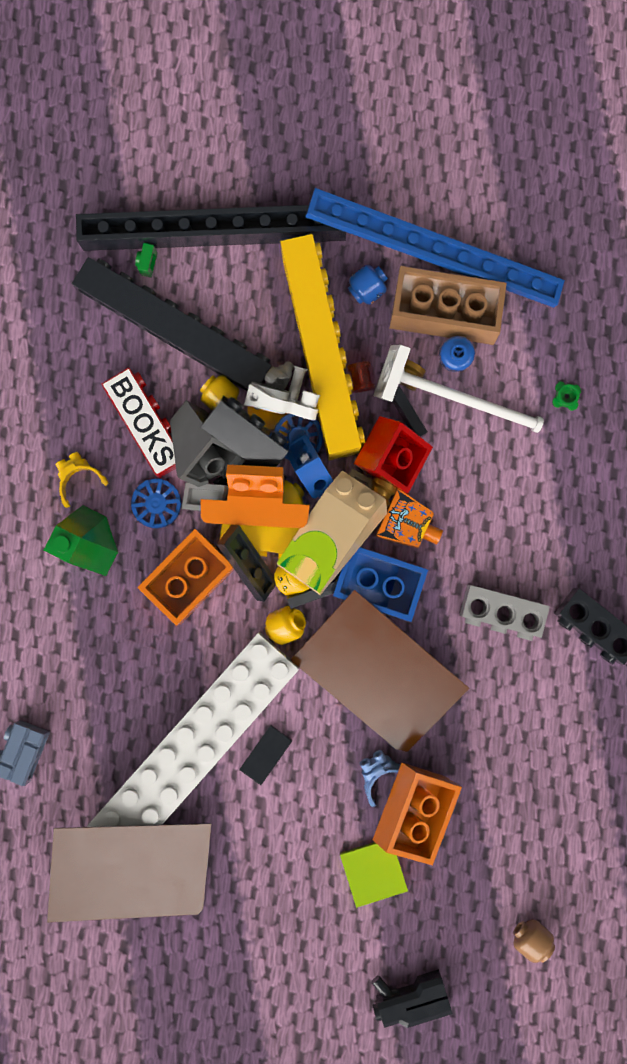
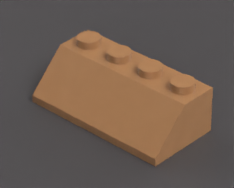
(448, 305)

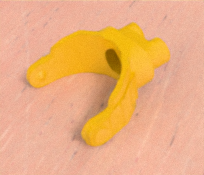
(70, 467)

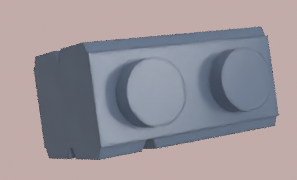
(22, 752)

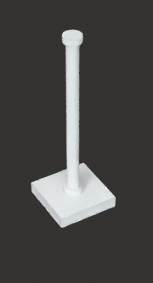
(394, 373)

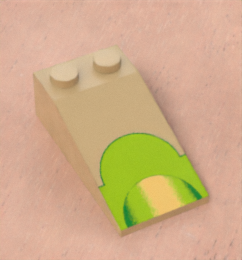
(333, 532)

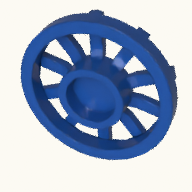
(299, 431)
(156, 503)

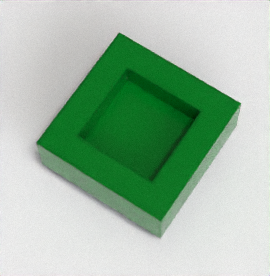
(146, 260)

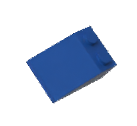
(382, 581)

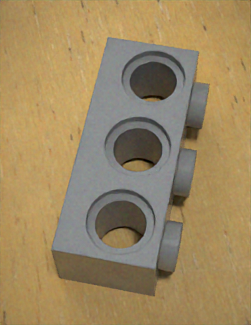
(517, 610)

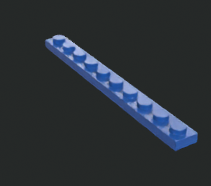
(433, 247)

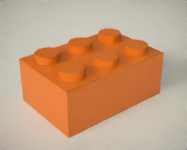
(186, 577)
(416, 814)

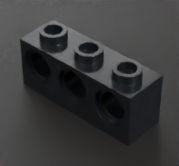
(589, 613)

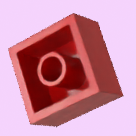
(393, 454)

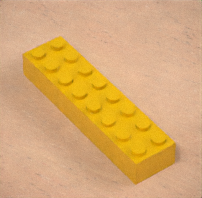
(320, 346)

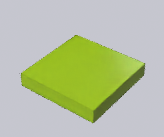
(372, 874)

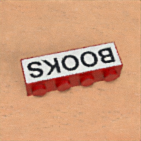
(142, 419)

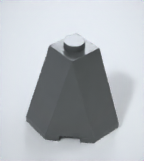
(196, 451)

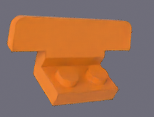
(255, 500)

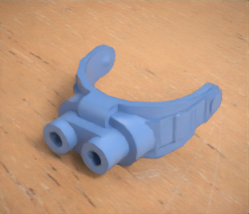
(374, 768)

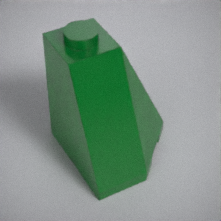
(84, 541)

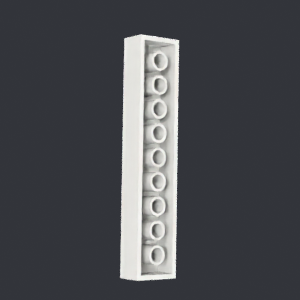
(200, 737)

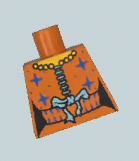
(408, 522)

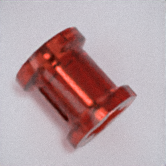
(361, 377)

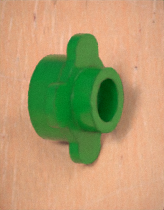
(573, 392)

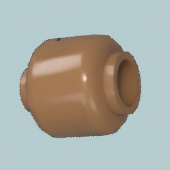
(533, 941)

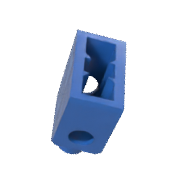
(309, 466)

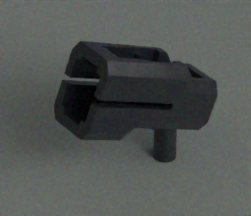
(412, 1003)

